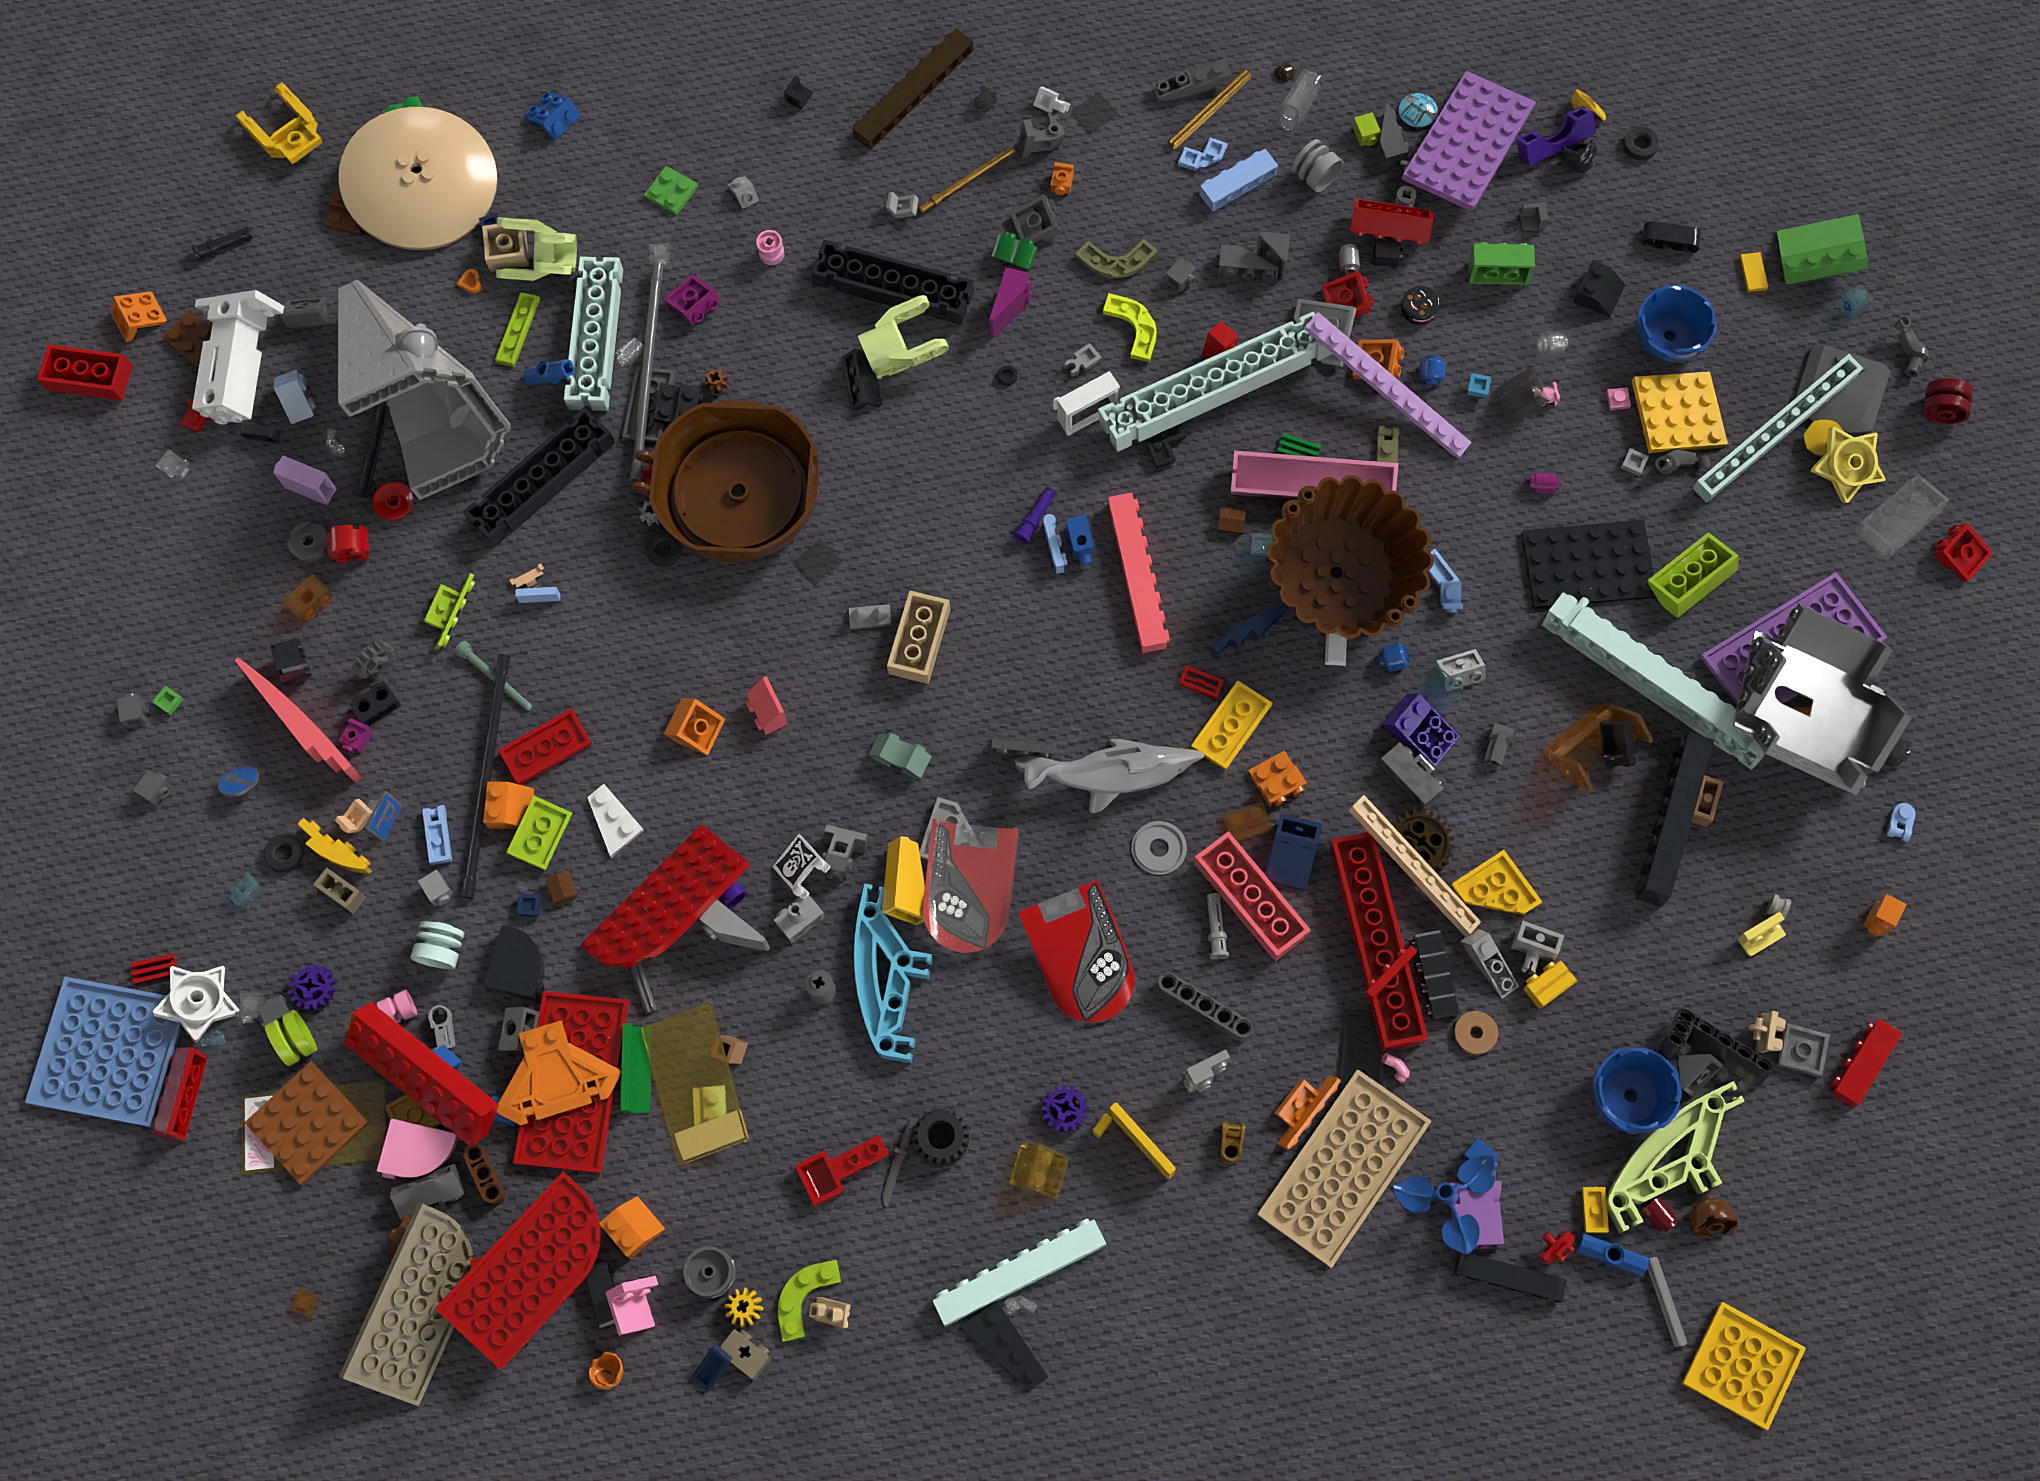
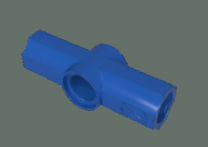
(548, 372)
(1626, 1259)

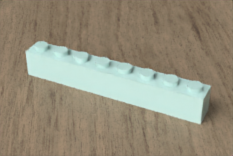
(1020, 1272)

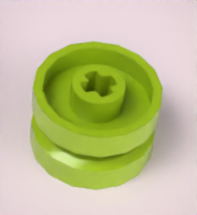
(290, 1038)

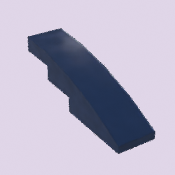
(1254, 627)

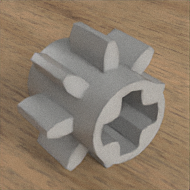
(646, 515)

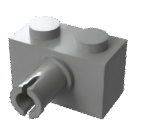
(799, 918)
(1537, 944)

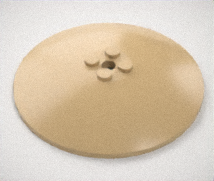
(423, 207)

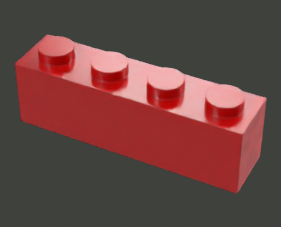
(1865, 1063)

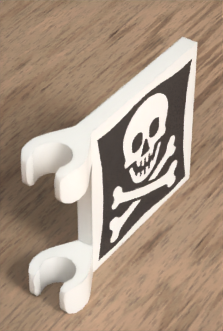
(797, 864)

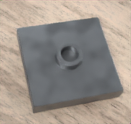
(1803, 1050)

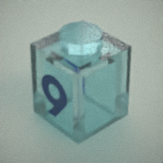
(1855, 301)

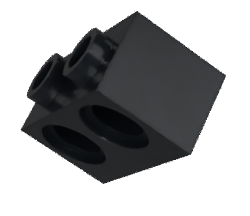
(377, 709)

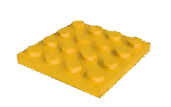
(1679, 412)
(1743, 1366)

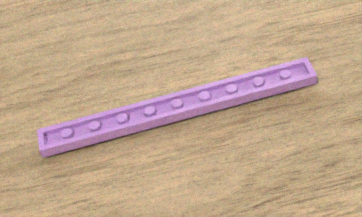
(1387, 385)

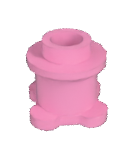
(1552, 393)

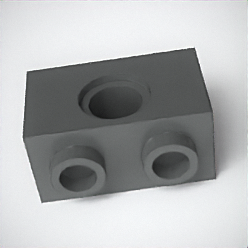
(516, 1021)

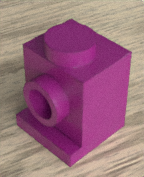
(362, 736)

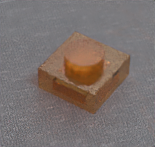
(305, 1302)

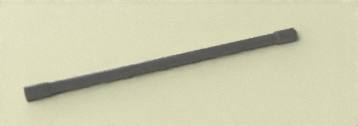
(656, 279)

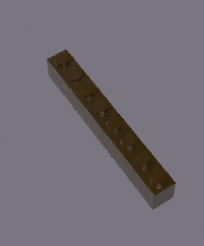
(912, 89)

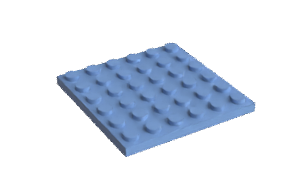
(105, 1053)

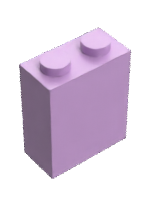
(304, 480)

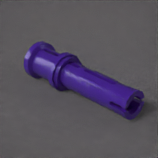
(1030, 522)

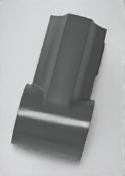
(1499, 741)

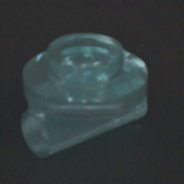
(215, 1041)

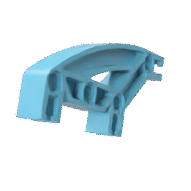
(880, 1019)

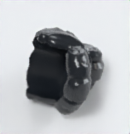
(1580, 156)

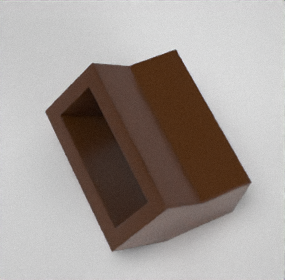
(1231, 520)
(561, 887)

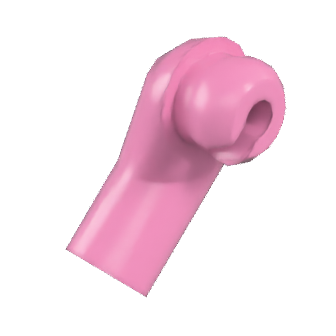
(1398, 1064)

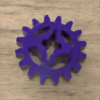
(312, 978)
(1055, 1105)

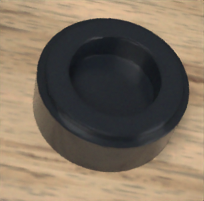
(1007, 375)

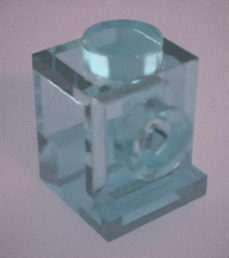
(252, 893)

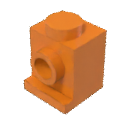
(1062, 178)

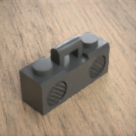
(428, 1189)

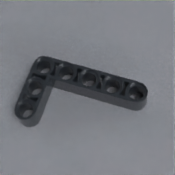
(1708, 1039)

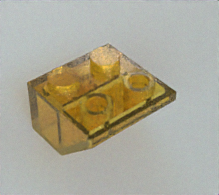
(1039, 1170)

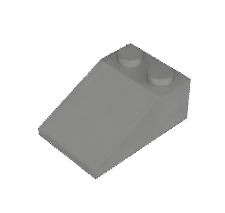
(729, 928)

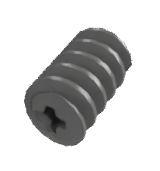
(824, 993)

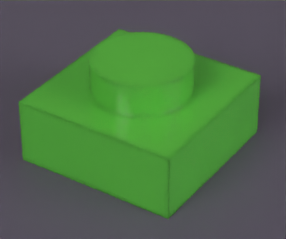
(168, 700)

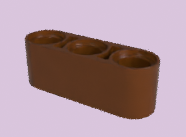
(476, 1167)

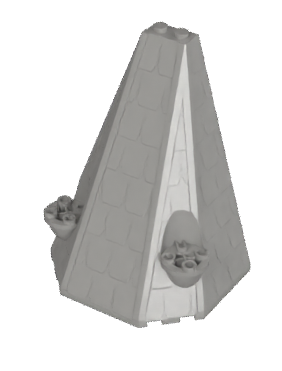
(436, 404)

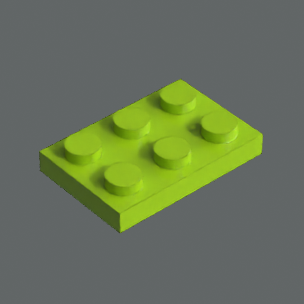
(539, 833)

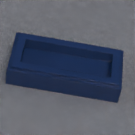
(712, 1367)

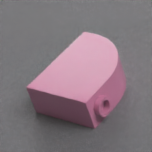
(414, 1149)

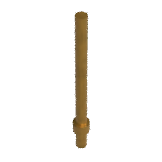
(936, 199)

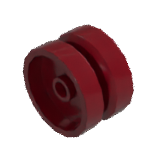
(1948, 401)

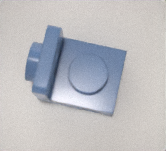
(1450, 595)

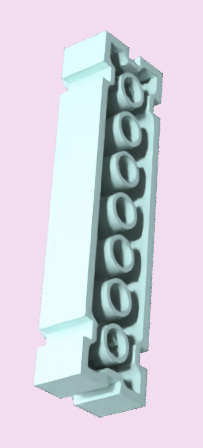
(594, 333)

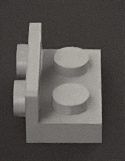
(1464, 667)

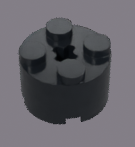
(290, 661)

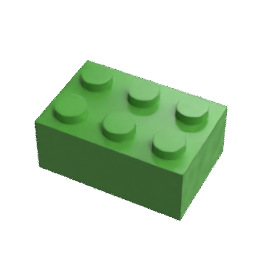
(1501, 263)

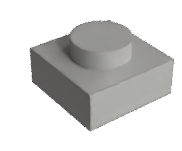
(1634, 462)

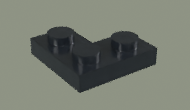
(1159, 445)

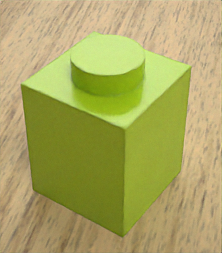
(1366, 129)

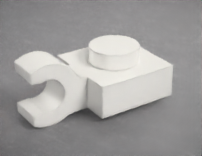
(1048, 101)

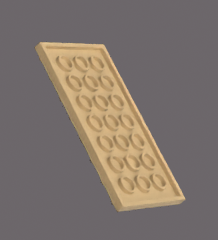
(1344, 1168)

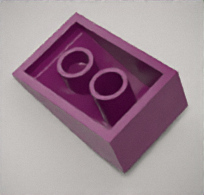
(1010, 300)

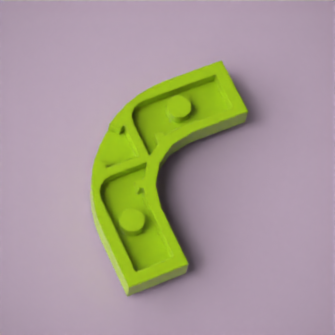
(795, 1292)

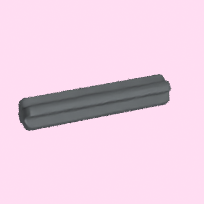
(643, 988)

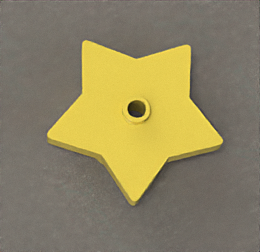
(1849, 462)

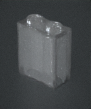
(1299, 100)

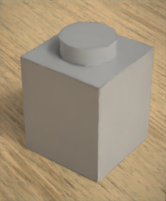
(436, 888)

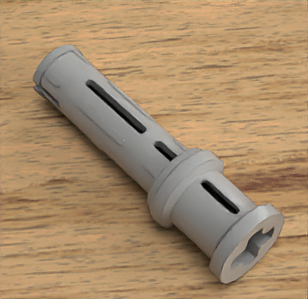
(1217, 936)

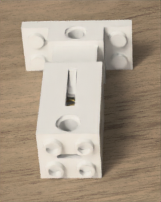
(230, 357)

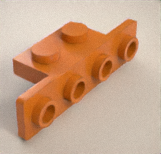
(1302, 1106)

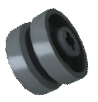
(723, 1272)

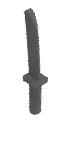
(897, 1162)

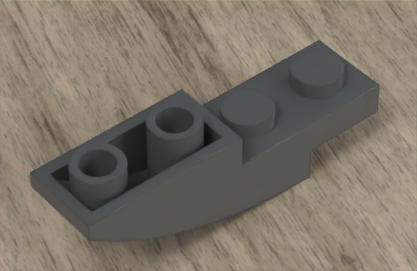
(1194, 82)

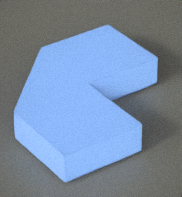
(1211, 155)

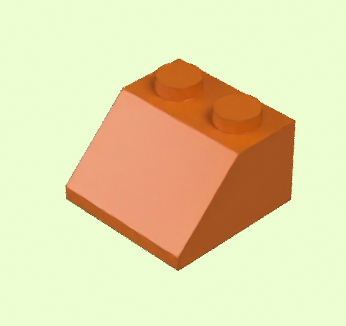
(694, 725)
(506, 804)
(632, 1227)

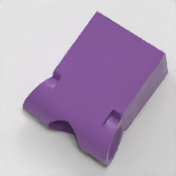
(1486, 1211)

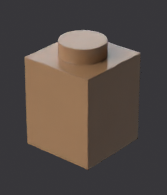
(733, 1049)

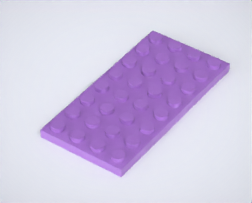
(1468, 141)
(1828, 597)

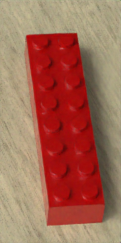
(420, 1074)

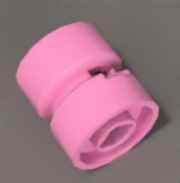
(770, 247)
(399, 1007)

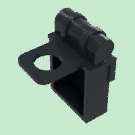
(1617, 743)

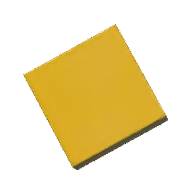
(1102, 1125)

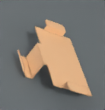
(528, 578)

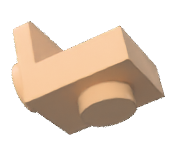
(354, 818)

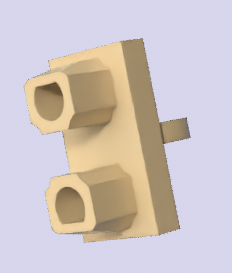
(1765, 1030)
(830, 1312)

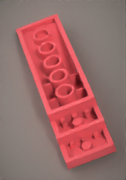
(300, 725)

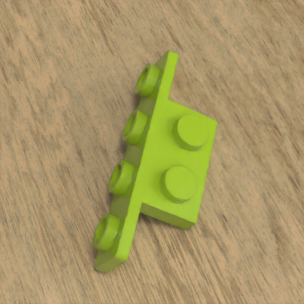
(445, 607)

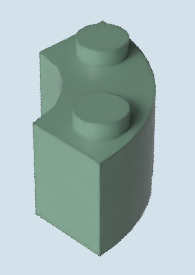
(909, 757)

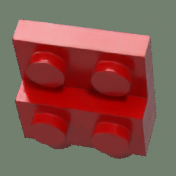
(1350, 292)
(1962, 551)

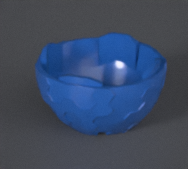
(1678, 312)
(1651, 1080)

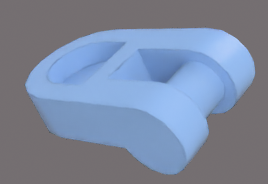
(1904, 815)

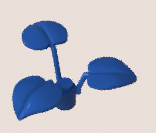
(1463, 1231)

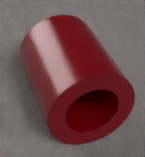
(1659, 1215)

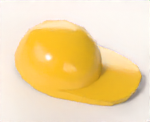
(1581, 99)

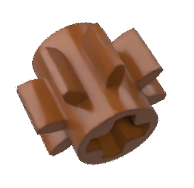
(713, 383)

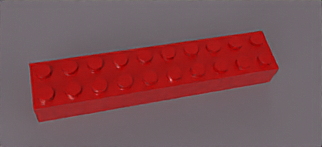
(1377, 939)

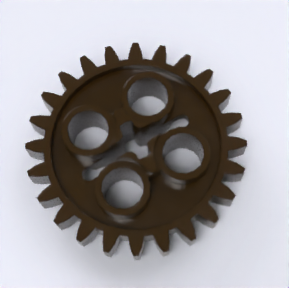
(1430, 828)

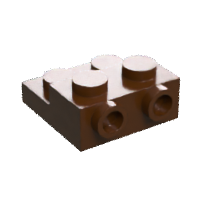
(339, 217)

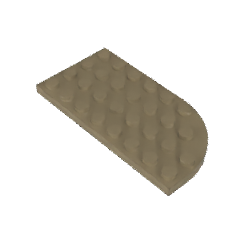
(403, 1329)

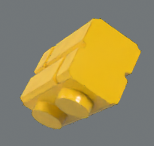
(1550, 984)

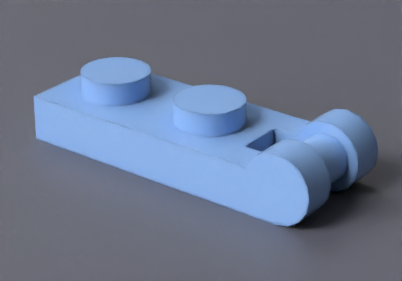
(1054, 543)
(437, 835)

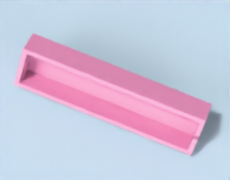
(1287, 474)

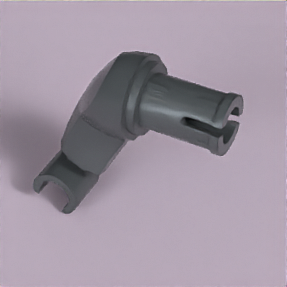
(1911, 346)
(1678, 458)

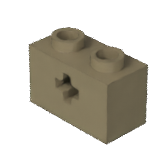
(340, 890)
(759, 1354)

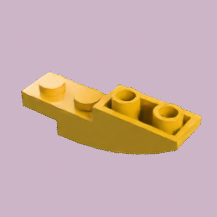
(334, 852)

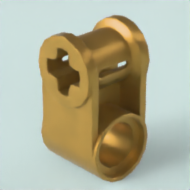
(1232, 1138)

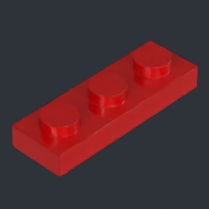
(1389, 972)

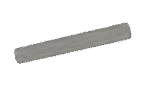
(1666, 1302)

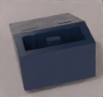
(1293, 851)

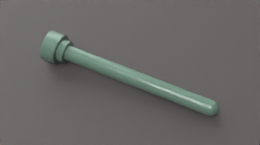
(465, 651)

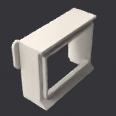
(1084, 397)

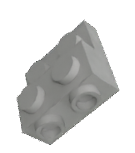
(1202, 1074)

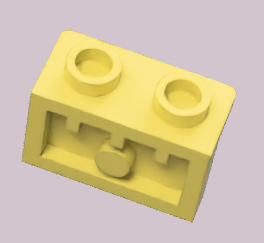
(1762, 935)

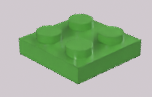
(671, 190)

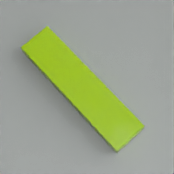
(517, 329)

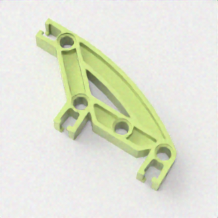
(1635, 1178)

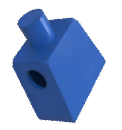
(1078, 531)

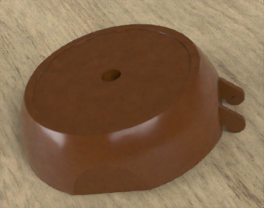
(725, 448)

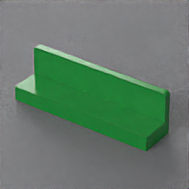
(635, 1072)

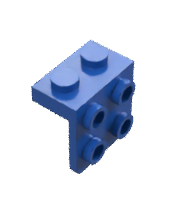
(554, 114)

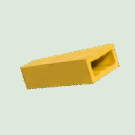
(904, 882)

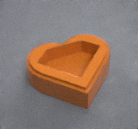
(470, 281)

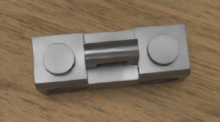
(1410, 777)

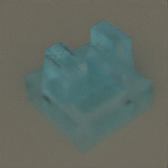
(1260, 544)

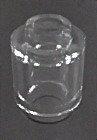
(629, 352)

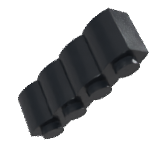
(1435, 976)

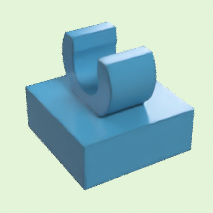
(1479, 385)

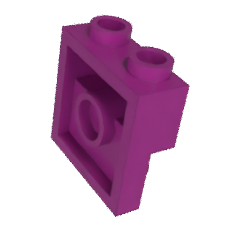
(693, 300)

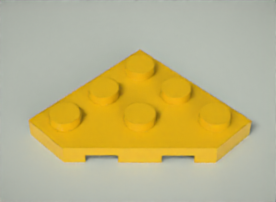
(1497, 886)

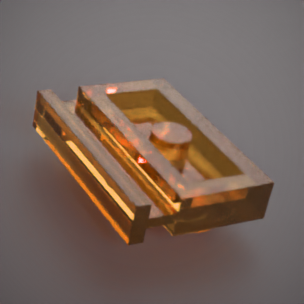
(1247, 822)

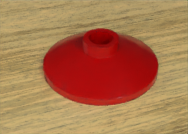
(387, 495)

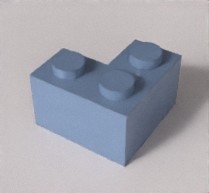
(292, 395)

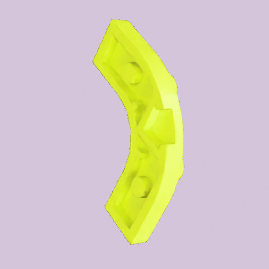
(1140, 319)

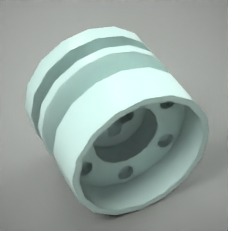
(438, 941)

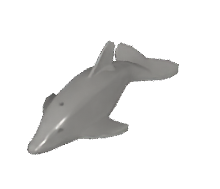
(1111, 771)

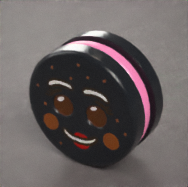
(1420, 305)

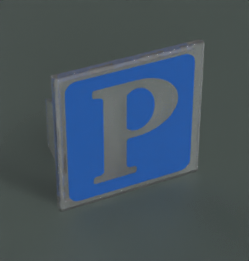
(382, 815)

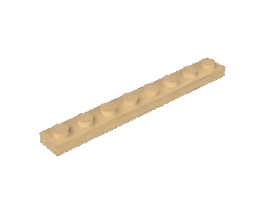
(1414, 866)

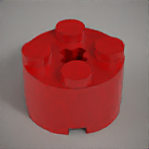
(347, 543)

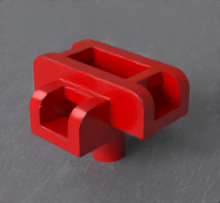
(1556, 1246)

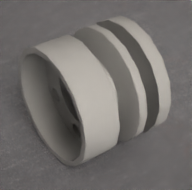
(1316, 165)

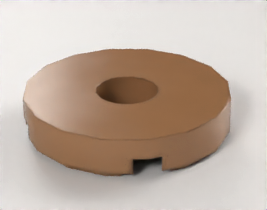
(1485, 1024)

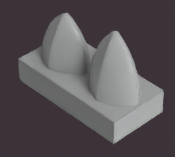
(870, 616)

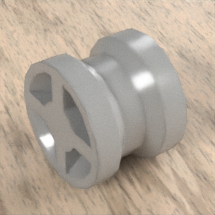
(1406, 191)
(1777, 905)

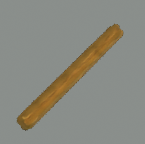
(1209, 109)

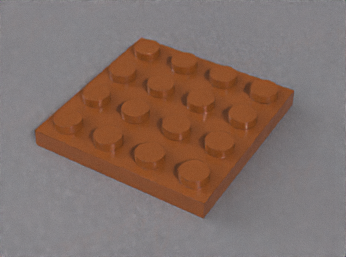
(306, 1123)

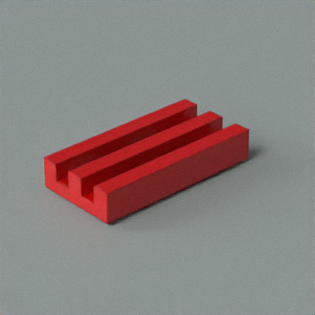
(1198, 689)
(135, 965)

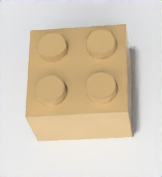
(505, 247)

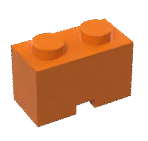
(1884, 915)

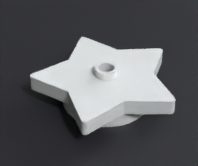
(187, 987)

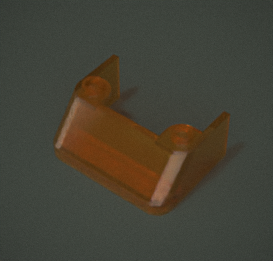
(1581, 742)

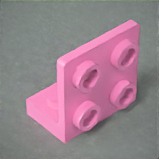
(631, 1306)

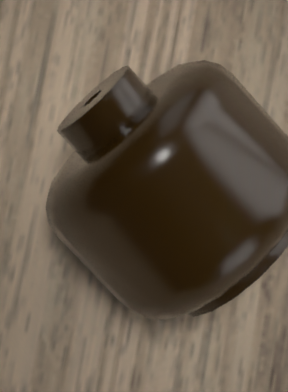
(1284, 72)

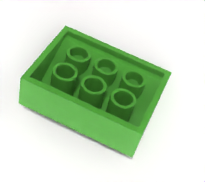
(1822, 249)

